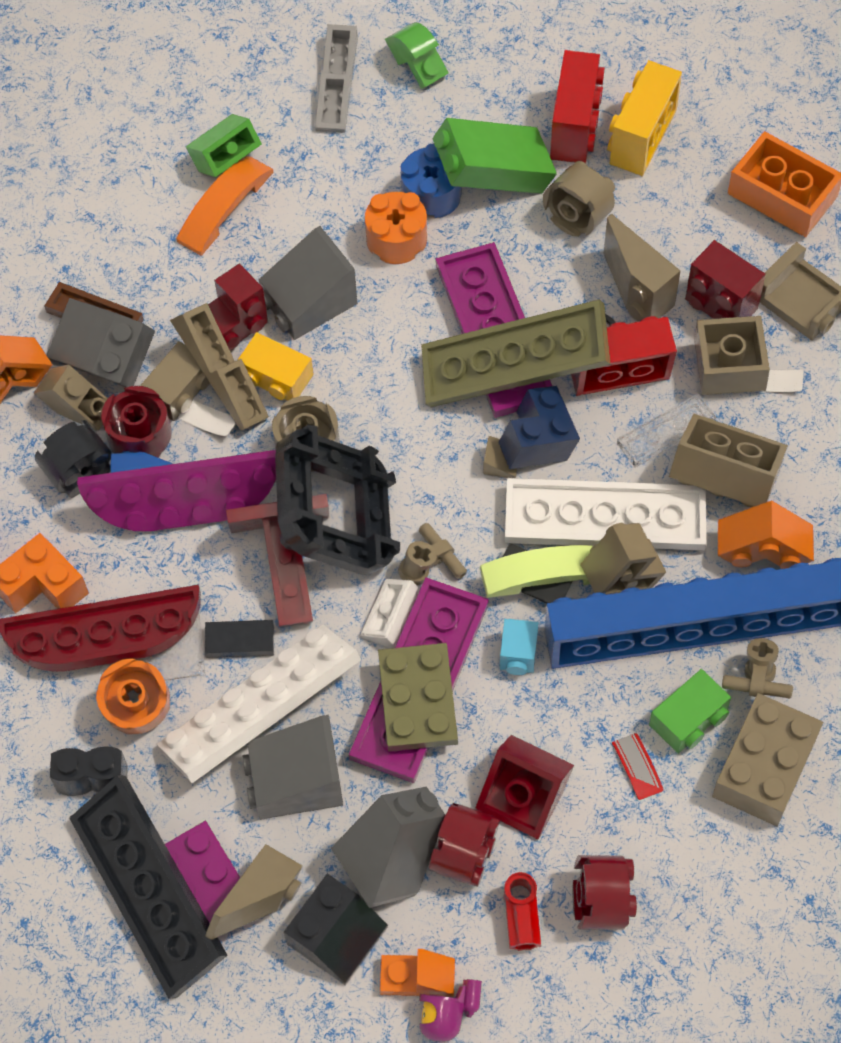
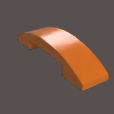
(219, 201)

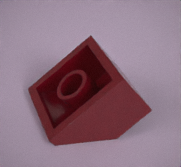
(524, 786)

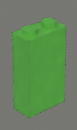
(494, 156)

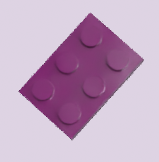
(204, 866)

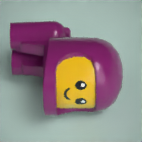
(443, 1015)

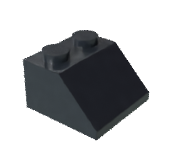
(335, 929)

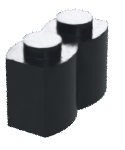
(80, 772)

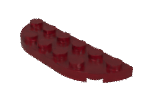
(102, 630)

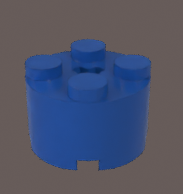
(425, 176)

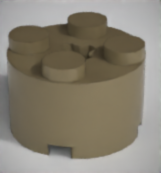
(579, 199)
(302, 412)

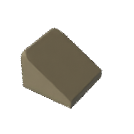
(495, 462)

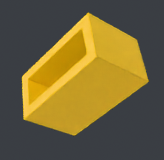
(277, 367)

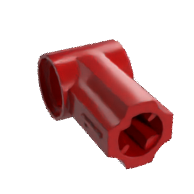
(522, 914)

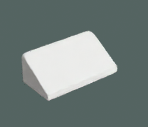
(390, 612)

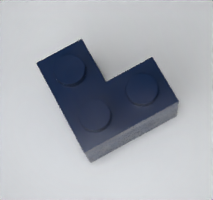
(541, 433)

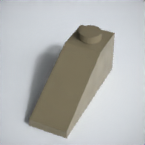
(258, 892)

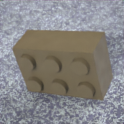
(727, 461)
(767, 759)

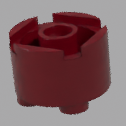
(136, 421)
(464, 844)
(603, 892)

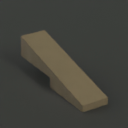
(214, 358)

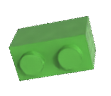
(223, 145)
(690, 711)

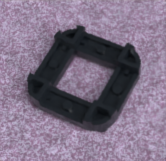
(304, 530)

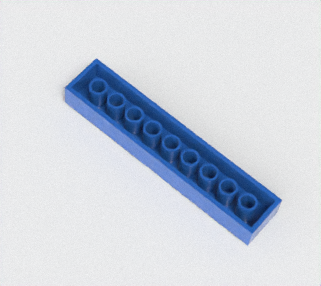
(693, 614)

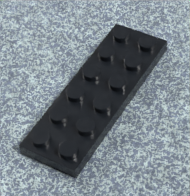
(147, 886)

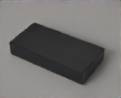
(239, 638)

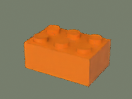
(785, 184)

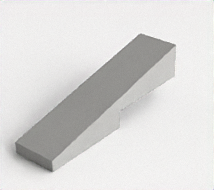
(336, 78)

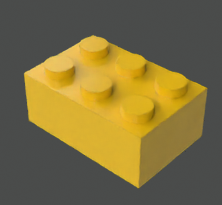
(644, 117)

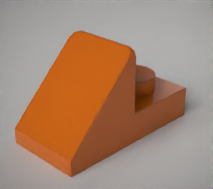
(416, 975)

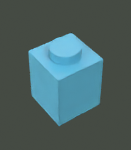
(518, 646)

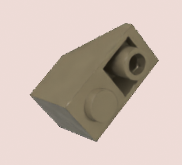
(72, 396)

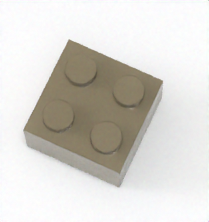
(731, 355)

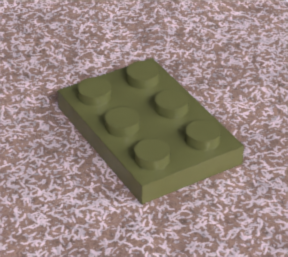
(417, 697)

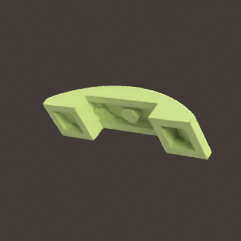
(534, 568)

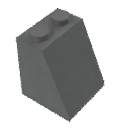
(309, 285)
(293, 770)
(391, 845)

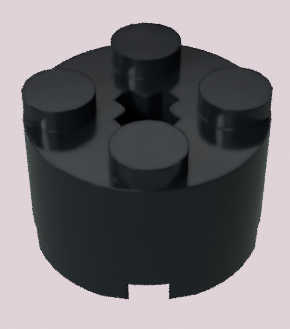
(72, 454)

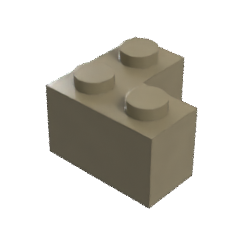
(623, 561)

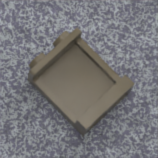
(801, 293)

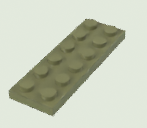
(515, 353)

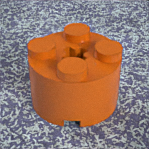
(396, 226)
(113, 696)

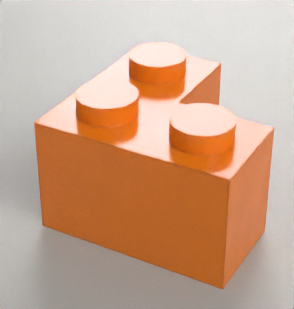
(21, 363)
(765, 533)
(38, 570)

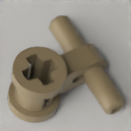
(423, 555)
(759, 672)

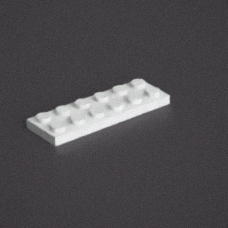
(583, 511)
(258, 702)

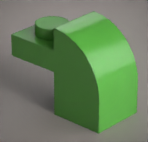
(417, 48)

